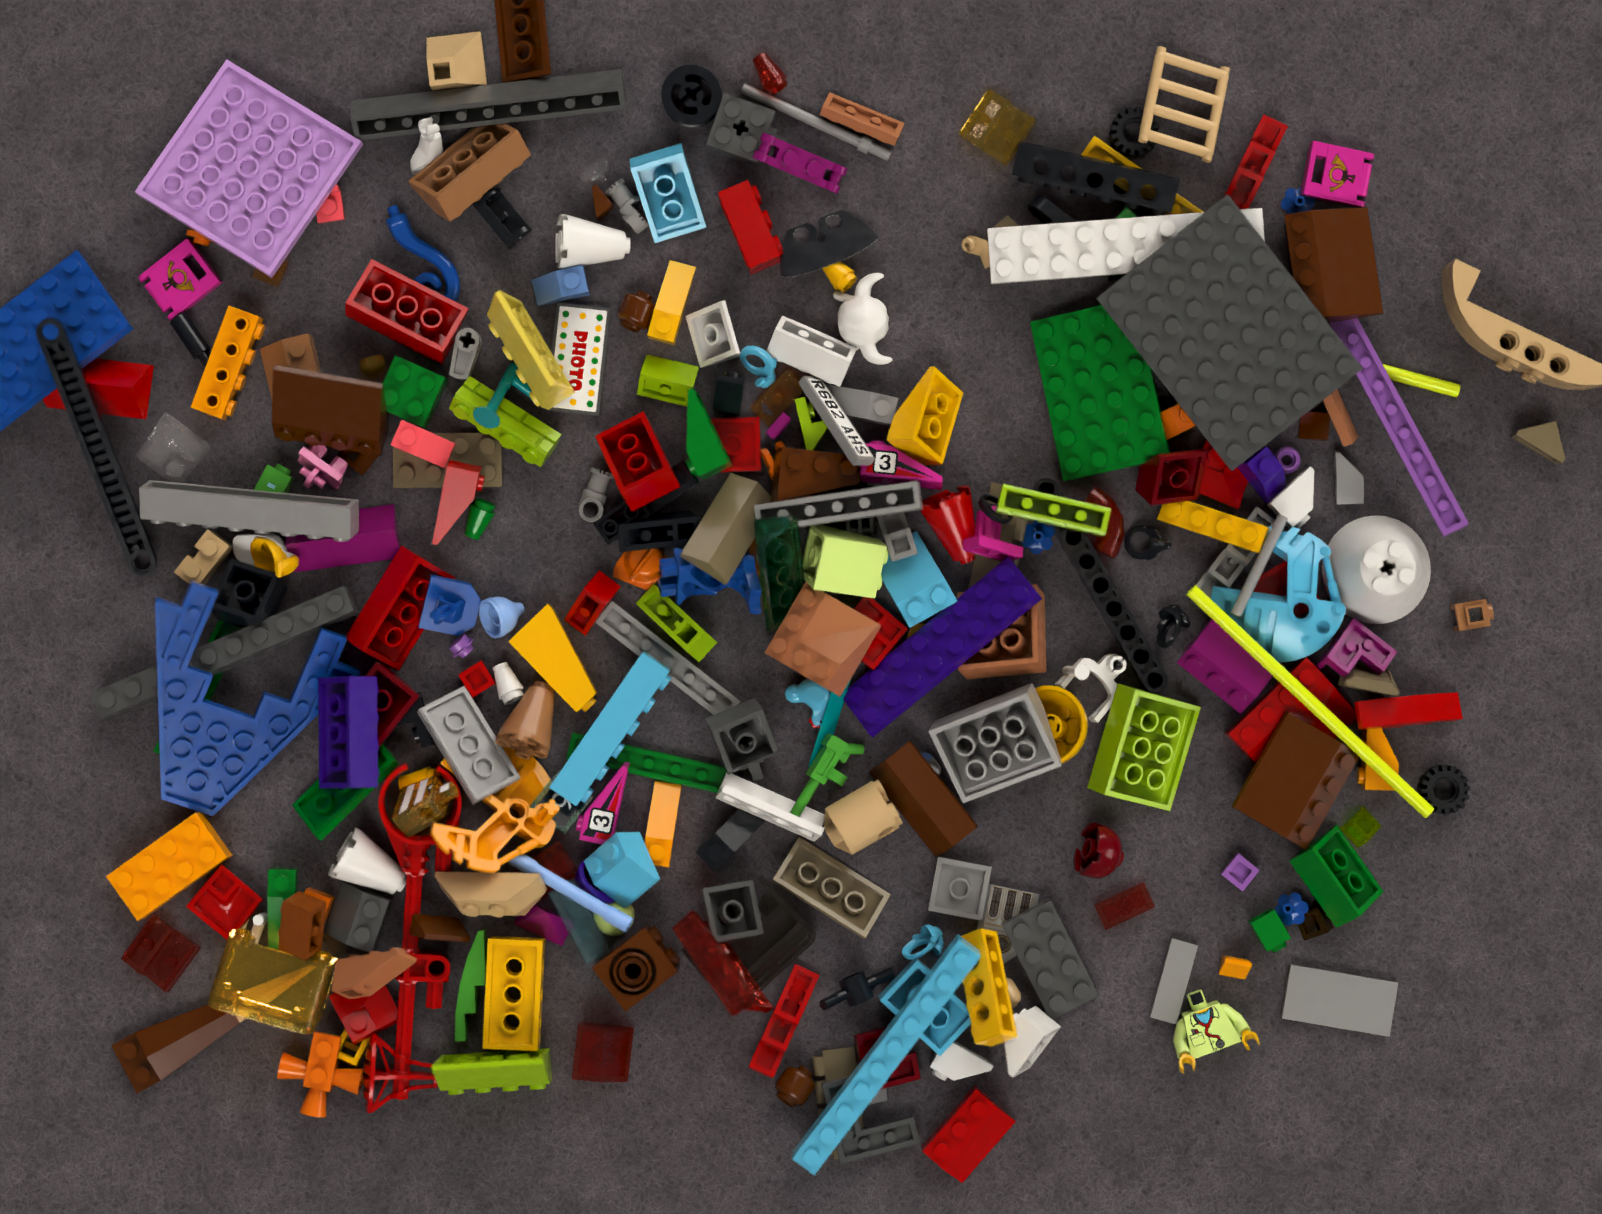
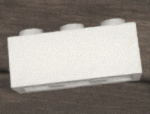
(811, 351)

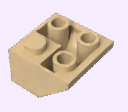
(456, 61)

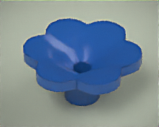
(1290, 202)
(1037, 545)
(1297, 909)

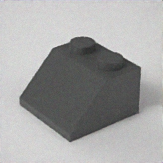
(732, 911)
(358, 917)

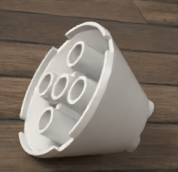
(1356, 561)

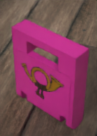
(1343, 174)
(175, 284)

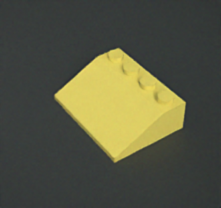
(528, 350)

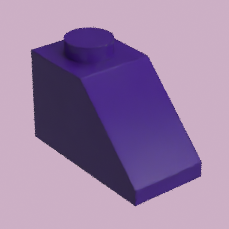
(1264, 474)

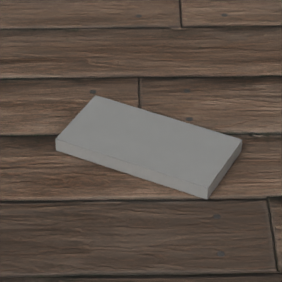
(468, 744)
(1339, 1000)

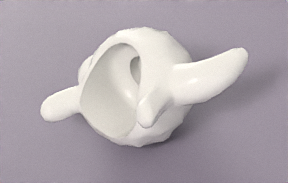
(863, 319)

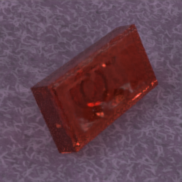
(1124, 905)

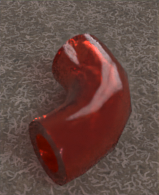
(1112, 541)

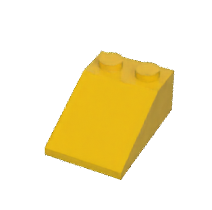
(926, 419)

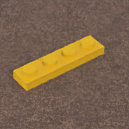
(1215, 524)

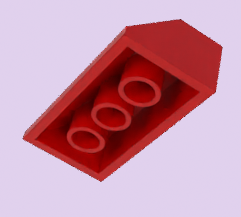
(405, 311)
(391, 615)

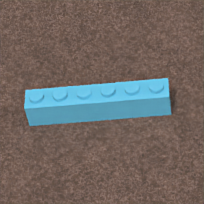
(610, 728)

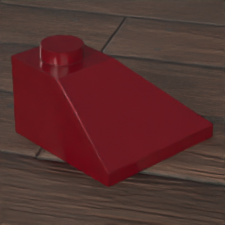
(1171, 477)

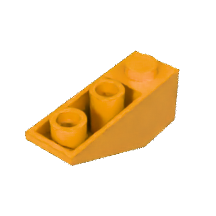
(1365, 775)

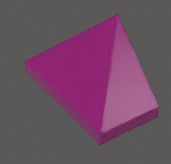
(543, 923)

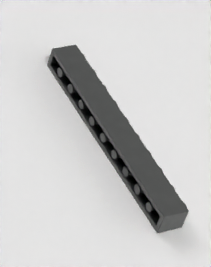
(489, 104)
(233, 649)

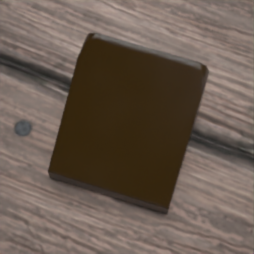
(1315, 923)

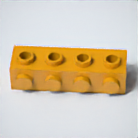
(227, 363)

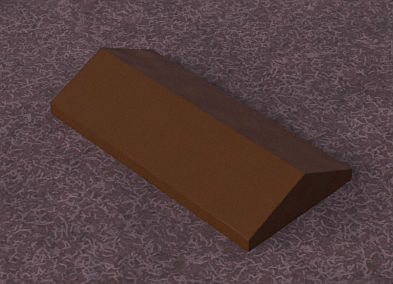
(522, 39)
(923, 799)

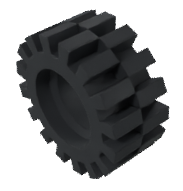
(1118, 138)
(1459, 783)

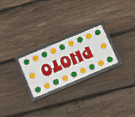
(581, 351)

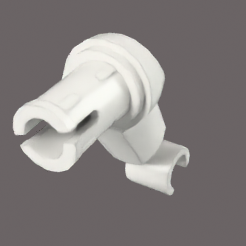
(429, 145)

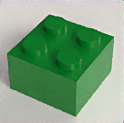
(412, 391)

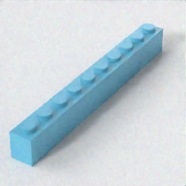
(886, 1054)

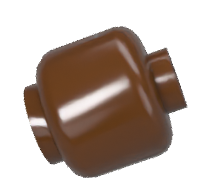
(636, 311)
(794, 1086)

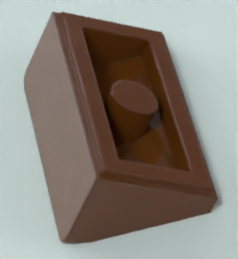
(438, 928)

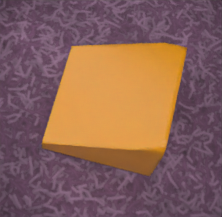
(1234, 967)

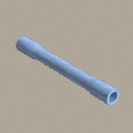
(608, 913)

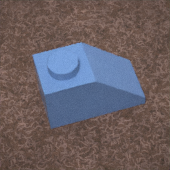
(561, 285)

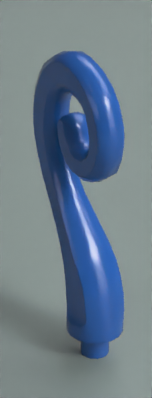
(402, 232)

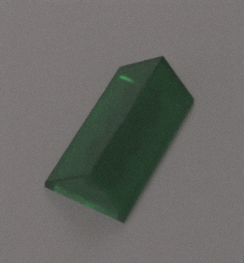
(779, 566)

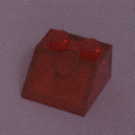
(602, 1052)

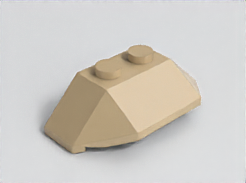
(492, 892)

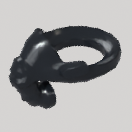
(1157, 544)
(1169, 616)

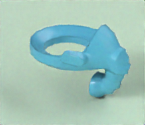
(766, 373)
(928, 935)

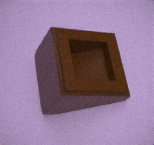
(601, 203)
(1314, 426)
(358, 461)

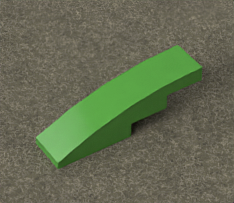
(473, 976)

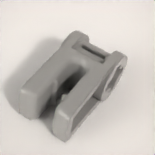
(465, 358)

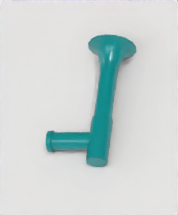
(487, 415)

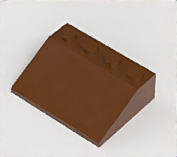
(1335, 262)
(329, 410)
(1295, 780)

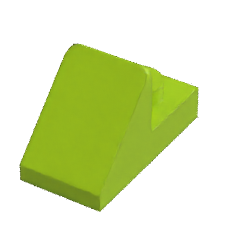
(811, 432)

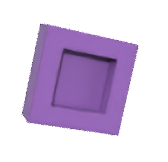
(1239, 871)

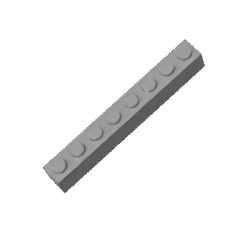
(249, 509)

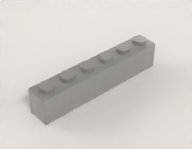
(846, 505)

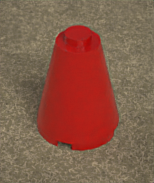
(952, 520)

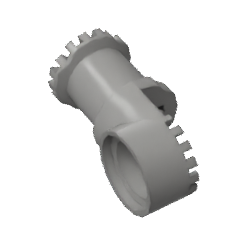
(626, 201)
(595, 493)

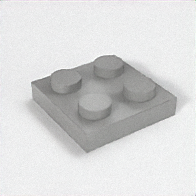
(959, 888)

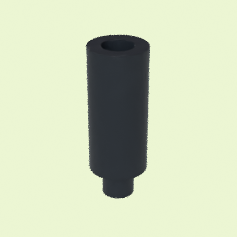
(191, 337)

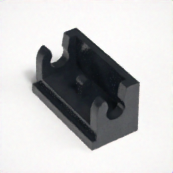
(502, 217)

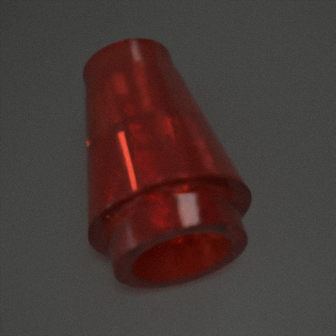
(770, 75)

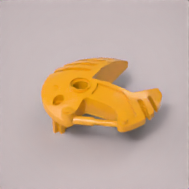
(534, 824)

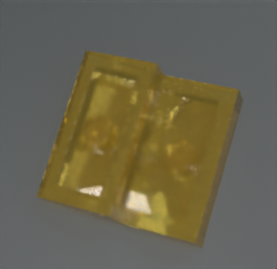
(997, 127)

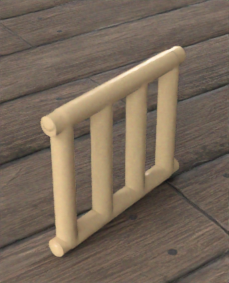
(1152, 108)

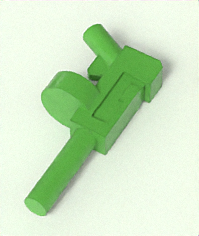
(823, 768)

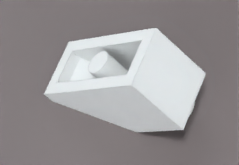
(1296, 499)
(958, 1063)

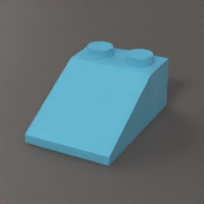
(667, 193)
(917, 585)
(949, 1021)

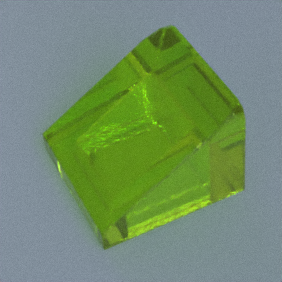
(1360, 827)

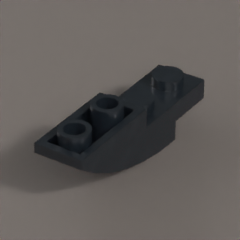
(607, 524)

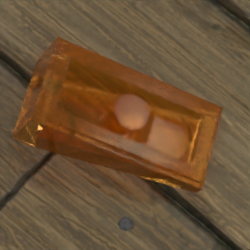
(779, 396)

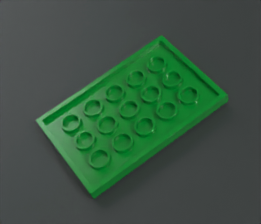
(1097, 394)

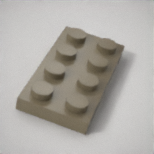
(469, 448)

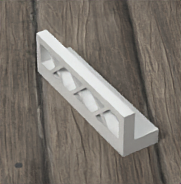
(770, 806)

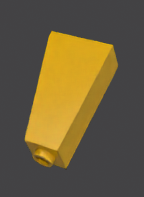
(552, 655)

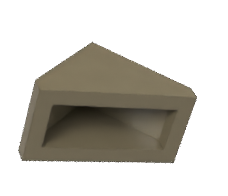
(1543, 440)

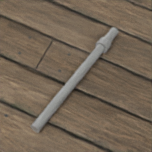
(863, 143)

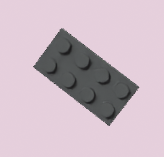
(1050, 959)

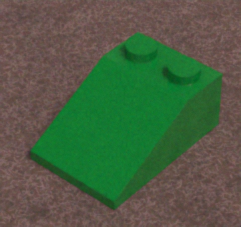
(704, 445)

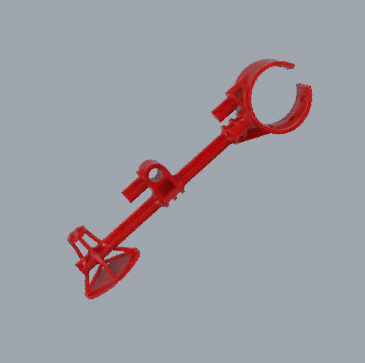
(412, 859)

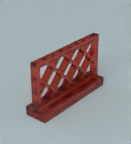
(721, 967)

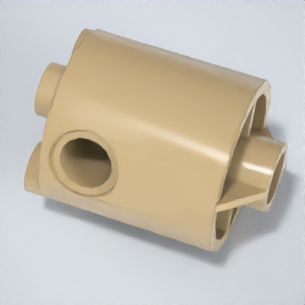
(861, 818)

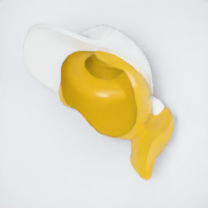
(266, 552)

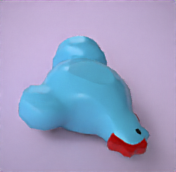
(812, 695)

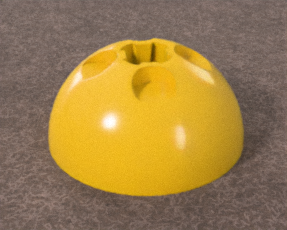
(1067, 711)

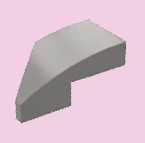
(1348, 481)

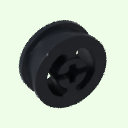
(704, 113)

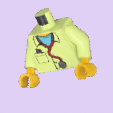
(1208, 1029)

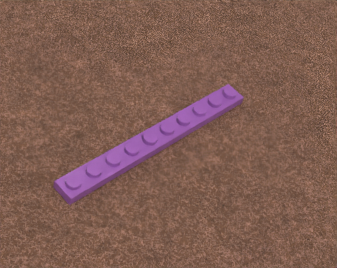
(1401, 429)

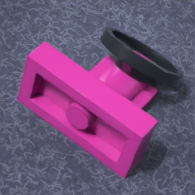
(988, 531)

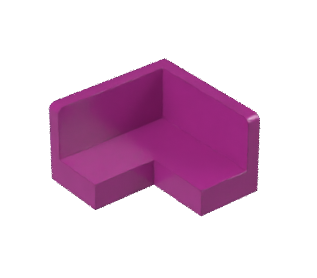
(1356, 643)

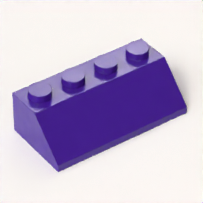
(348, 732)

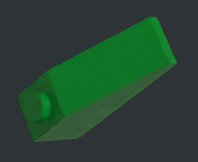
(281, 885)

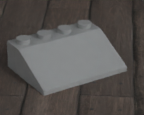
(996, 743)

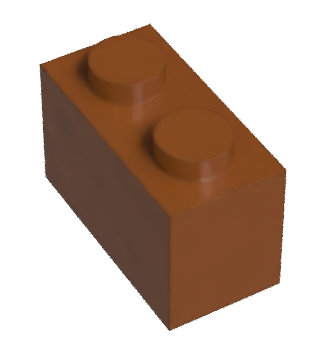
(302, 925)

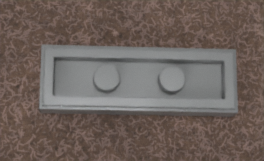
(1173, 981)

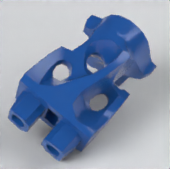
(690, 580)

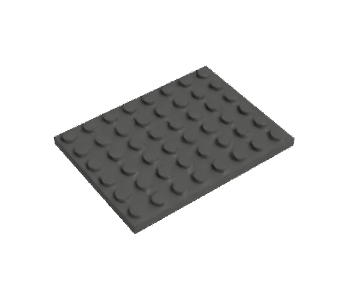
(1229, 333)

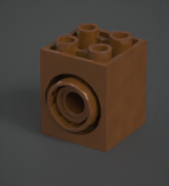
(650, 954)

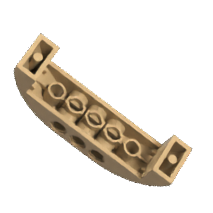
(1486, 329)

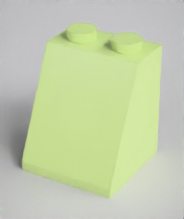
(843, 561)

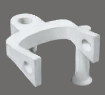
(1103, 671)

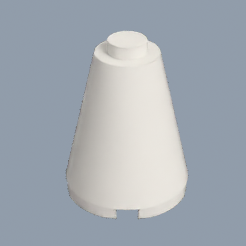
(587, 243)
(367, 865)

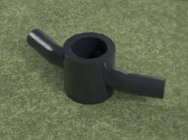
(856, 988)

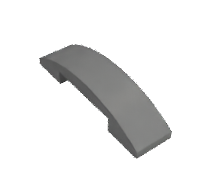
(896, 534)

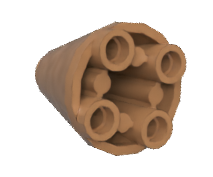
(530, 723)

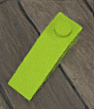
(676, 623)

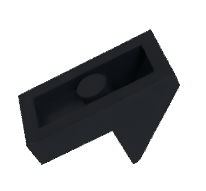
(420, 732)

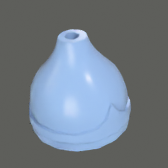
(499, 615)

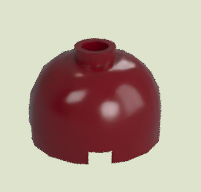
(1099, 853)

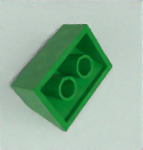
(1336, 877)

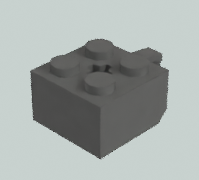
(731, 115)
(743, 753)

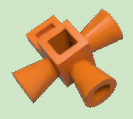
(320, 1073)

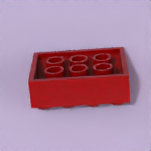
(1260, 721)

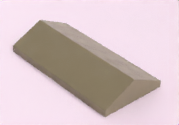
(726, 528)
(831, 887)

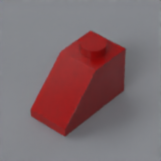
(592, 602)

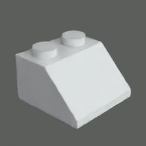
(1033, 1035)

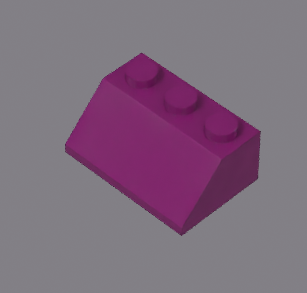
(1224, 666)

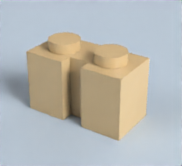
(212, 552)

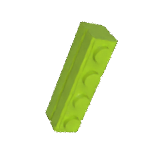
(516, 427)
(1053, 510)

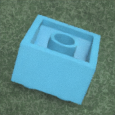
(622, 868)

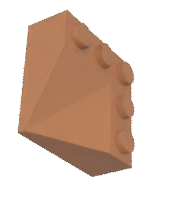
(823, 639)
(1015, 650)

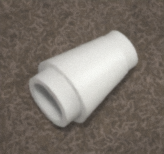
(507, 684)

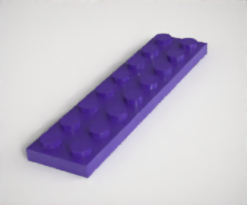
(941, 646)

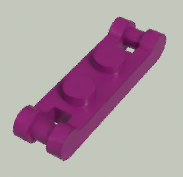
(799, 163)

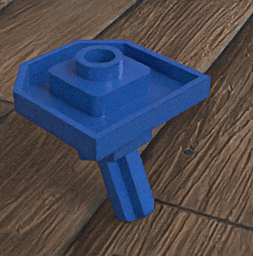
(449, 606)

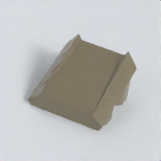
(1366, 679)

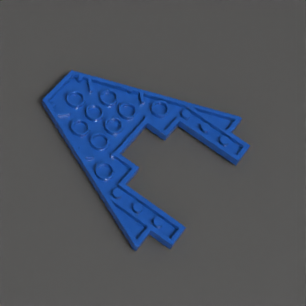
(209, 747)

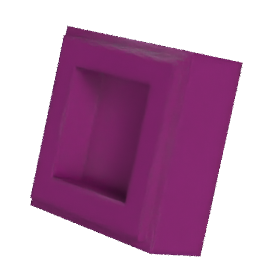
(778, 426)

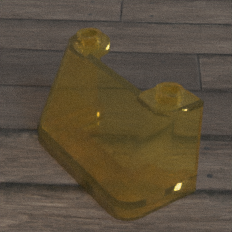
(271, 984)

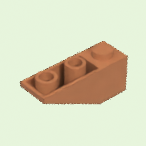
(366, 974)

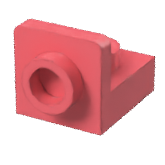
(332, 208)

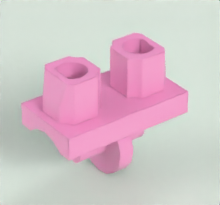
(317, 470)

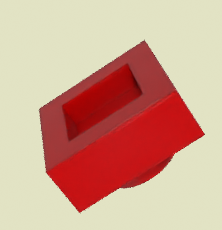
(477, 679)

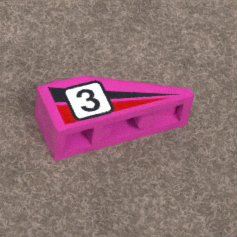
(896, 467)
(603, 813)

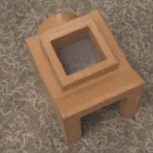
(1472, 614)

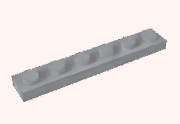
(682, 672)

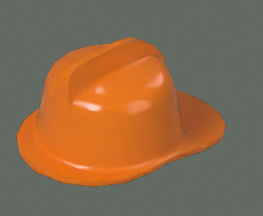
(639, 567)

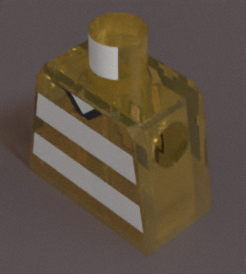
(422, 804)

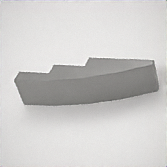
(1231, 559)

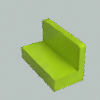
(666, 380)

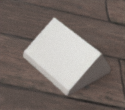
(713, 334)

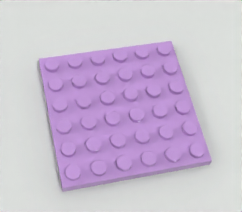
(249, 168)

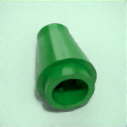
(479, 517)

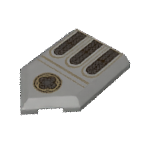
(1000, 906)

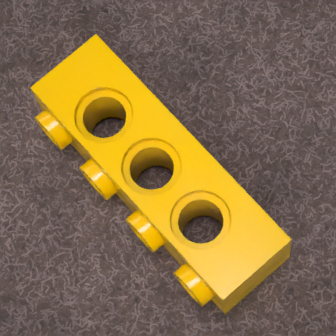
(988, 992)

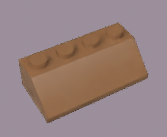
(470, 168)

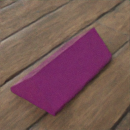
(374, 542)

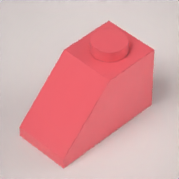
(422, 444)

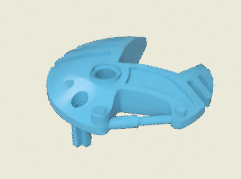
(1271, 617)

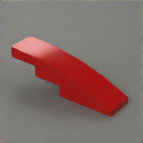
(1255, 161)
(1408, 710)
(783, 1021)

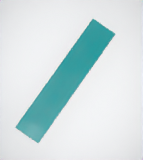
(829, 720)

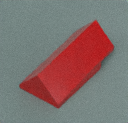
(117, 388)

